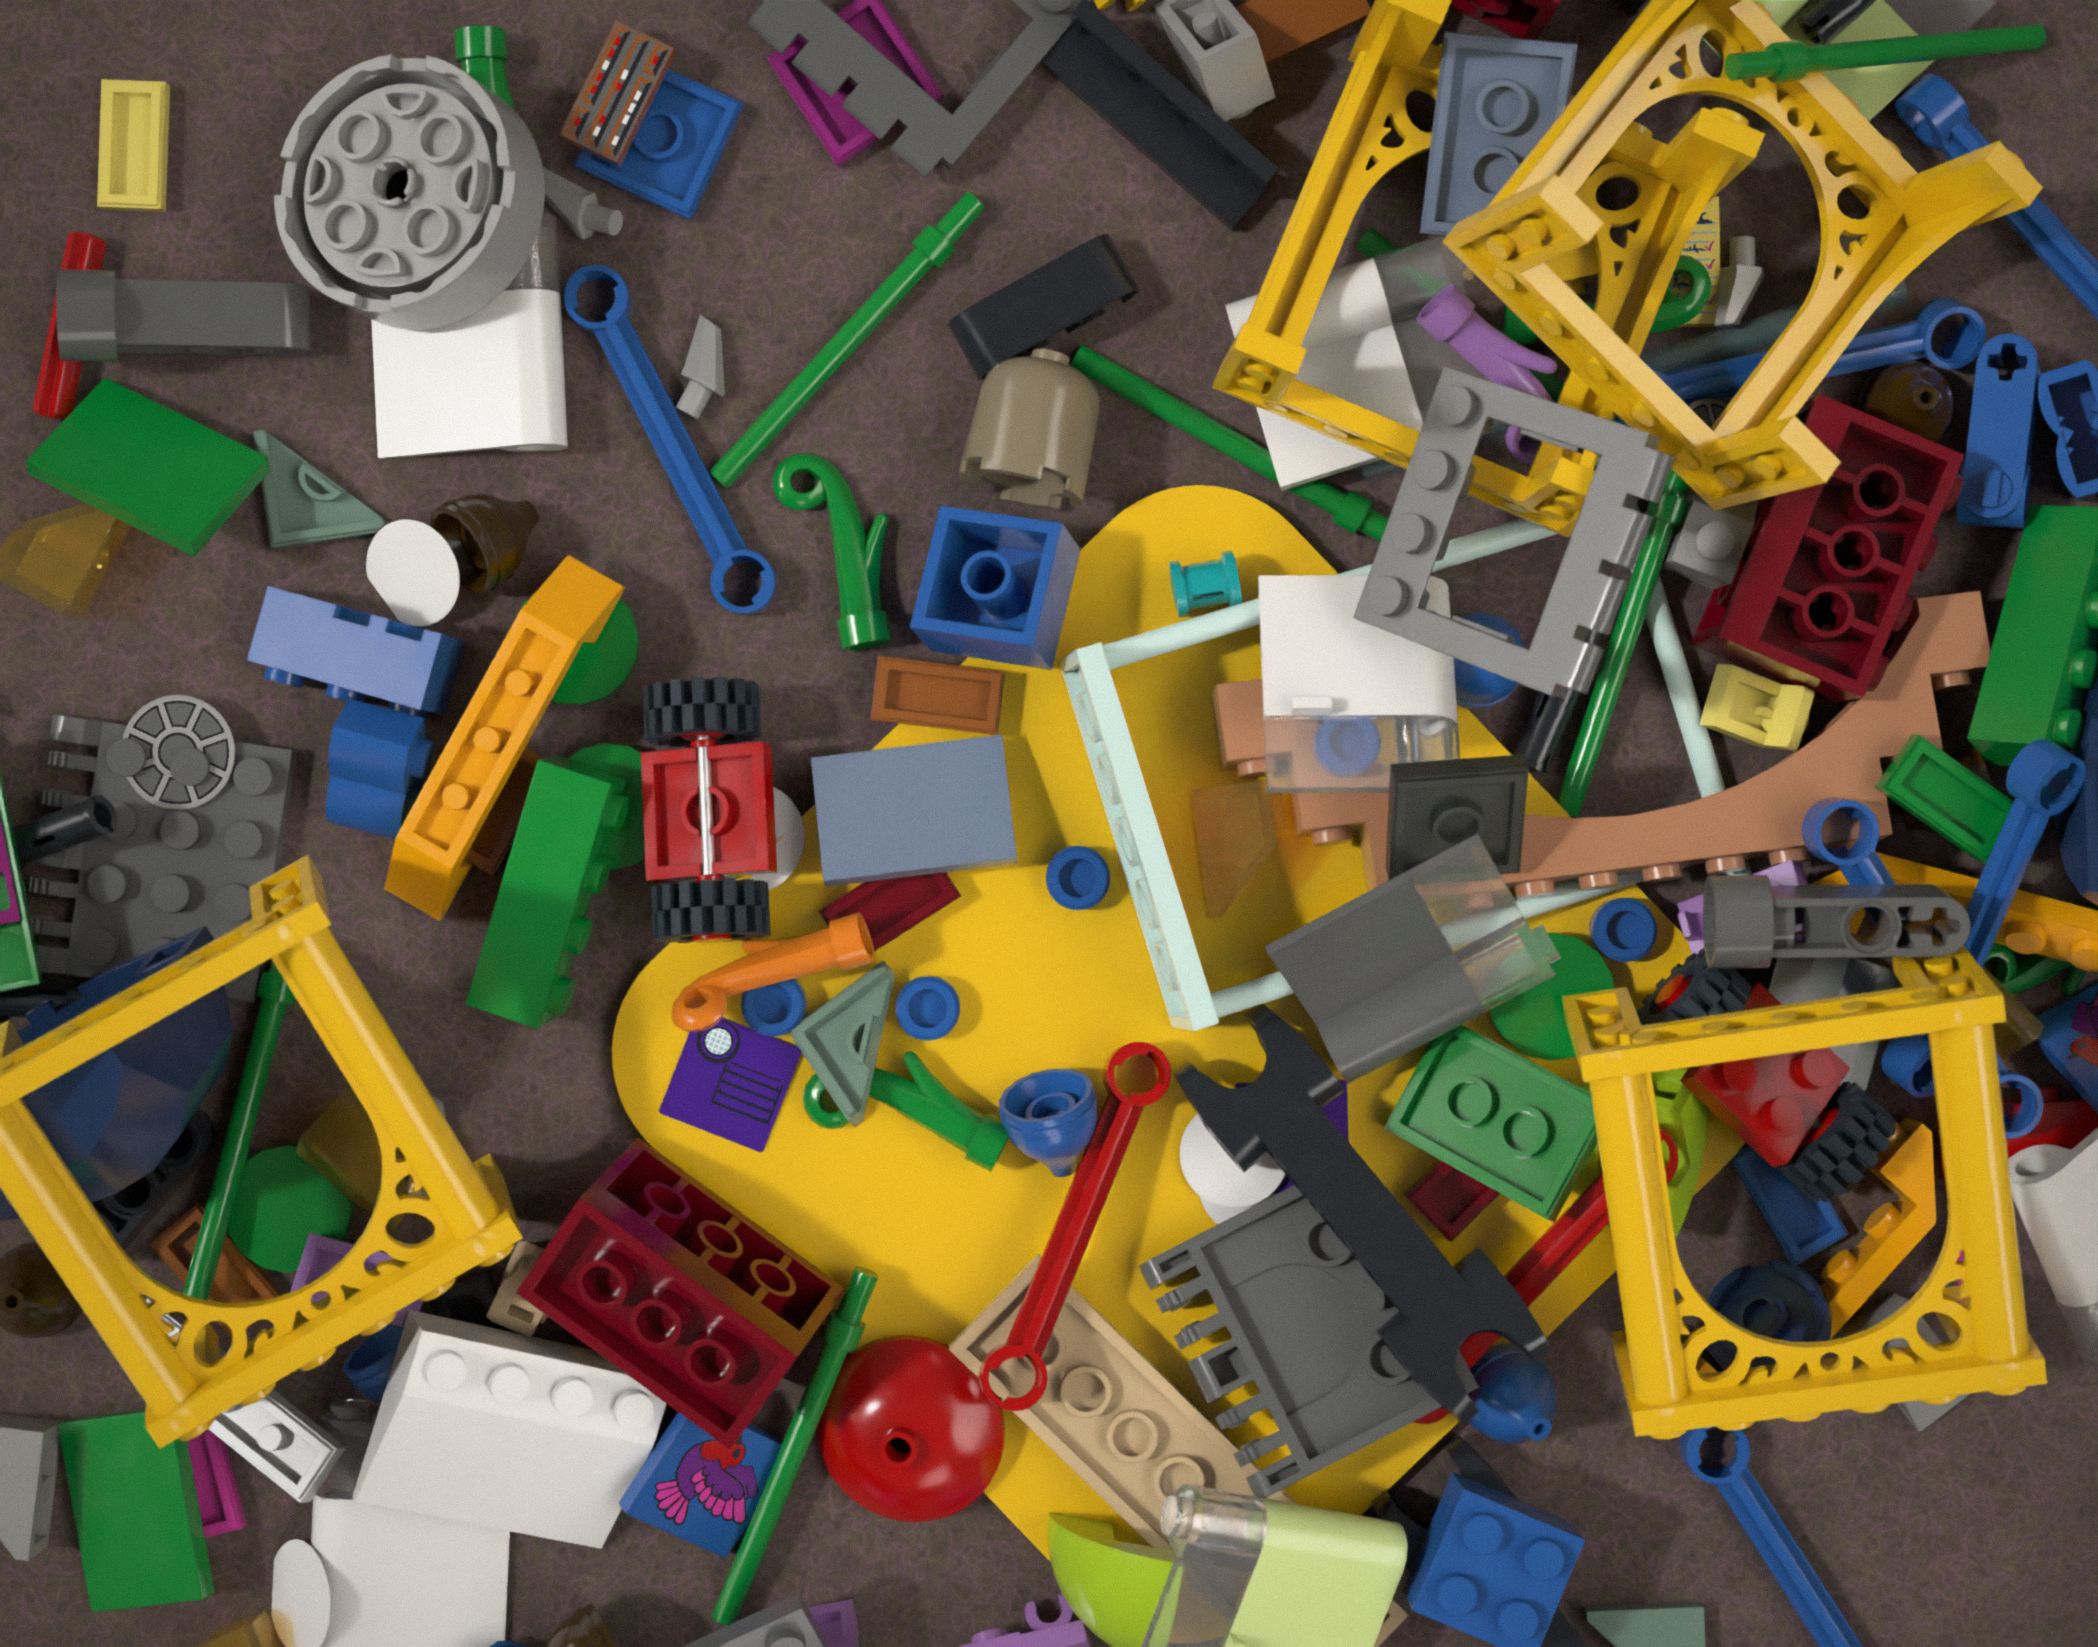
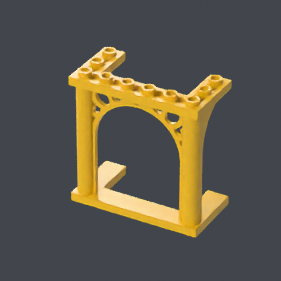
(1390, 62)
(1757, 440)
(1981, 1317)
(182, 1372)

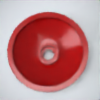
(933, 1402)

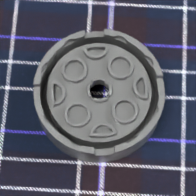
(467, 203)

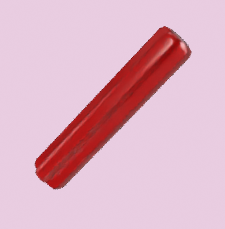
(59, 378)

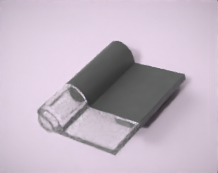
(1413, 959)

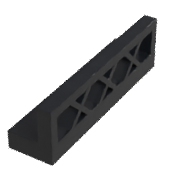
(1154, 114)

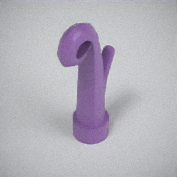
(1499, 358)

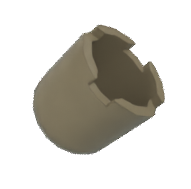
(1033, 431)

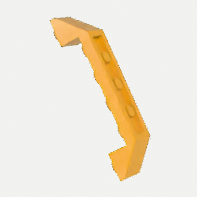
(493, 733)
(2031, 923)
(1890, 1229)

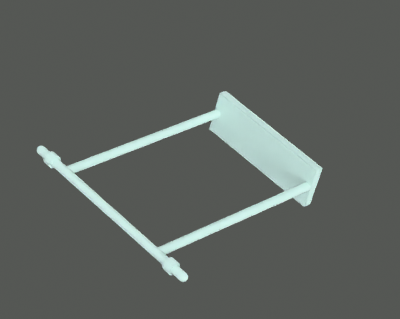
(1135, 824)

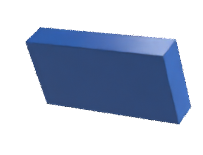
(1794, 1220)

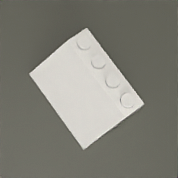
(507, 1432)

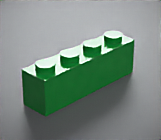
(2043, 638)
(547, 891)

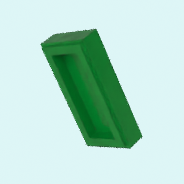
(1946, 797)

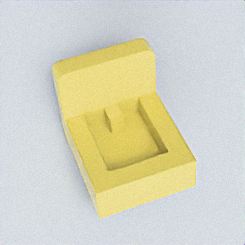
(1756, 708)

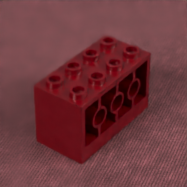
(1792, 561)
(680, 1291)

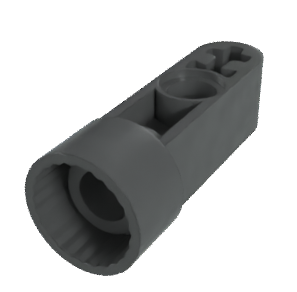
(185, 317)
(1753, 922)

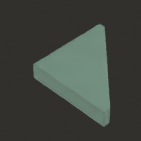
(305, 503)
(845, 1039)
(1650, 1624)

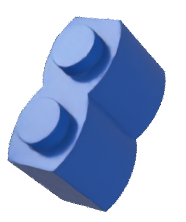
(2071, 412)
(375, 768)

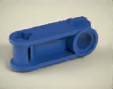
(2000, 437)

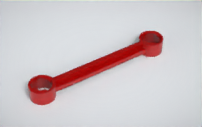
(1075, 1225)
(1552, 1256)

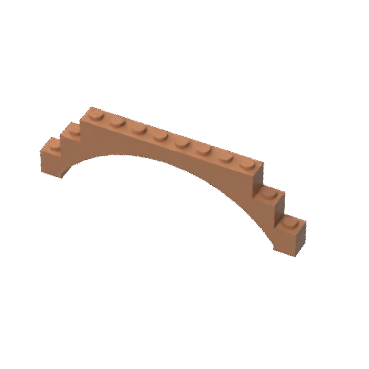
(1937, 647)

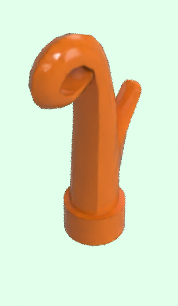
(772, 961)

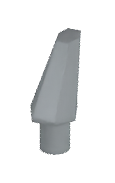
(580, 207)
(1737, 282)
(703, 369)

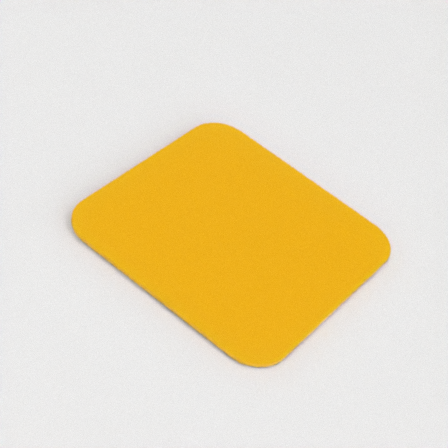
(1069, 990)

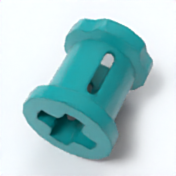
(1205, 584)

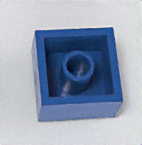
(995, 587)
(1492, 1565)

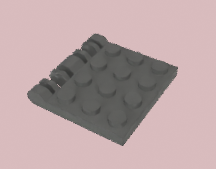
(161, 865)
(1298, 1329)

